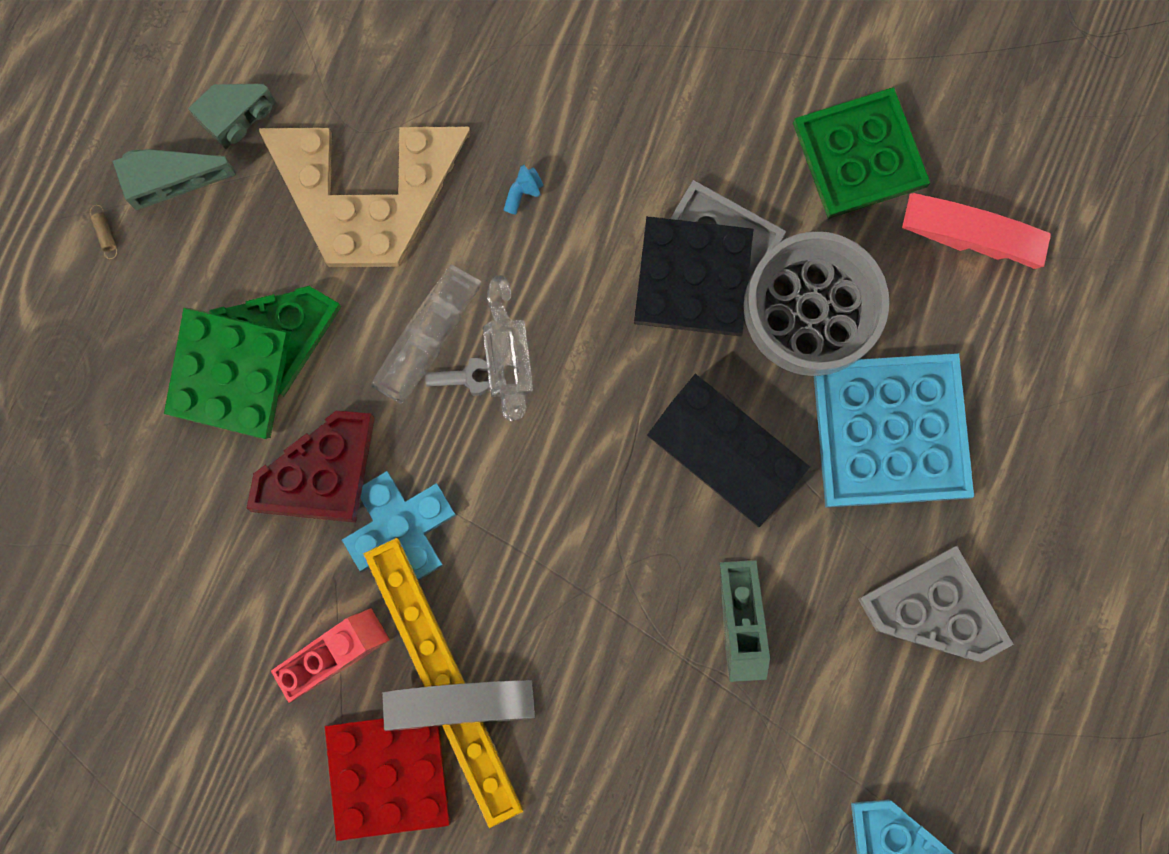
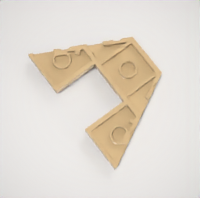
(364, 227)

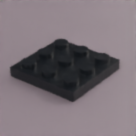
(693, 276)

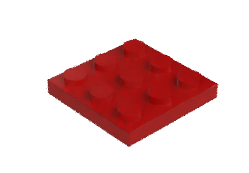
(385, 779)

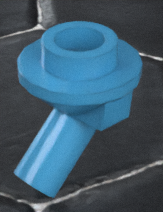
(527, 183)

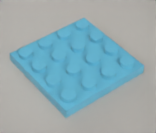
(894, 432)

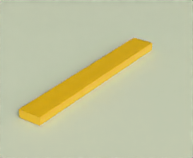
(437, 668)

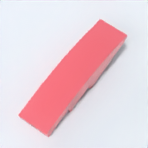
(976, 229)

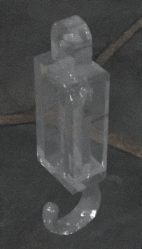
(506, 346)

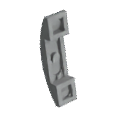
(458, 704)

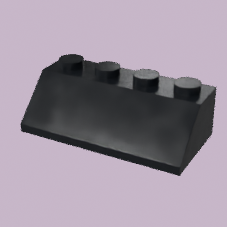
(727, 450)

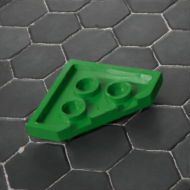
(301, 312)

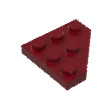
(318, 473)

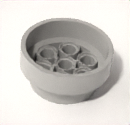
(844, 270)

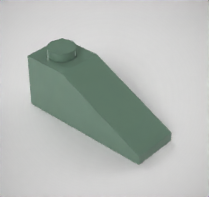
(159, 175)
(744, 622)

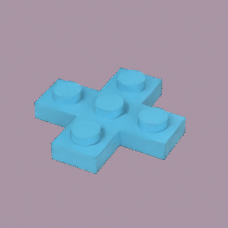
(402, 520)

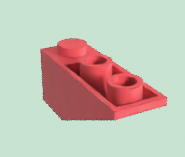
(330, 654)

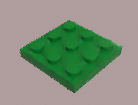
(861, 153)
(227, 373)

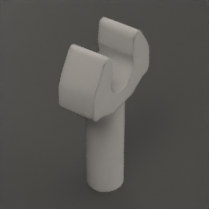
(462, 377)

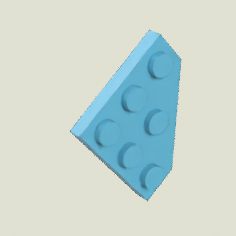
(887, 829)

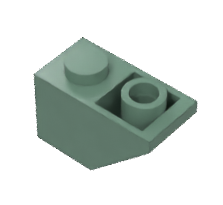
(231, 109)

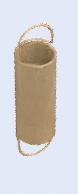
(103, 232)

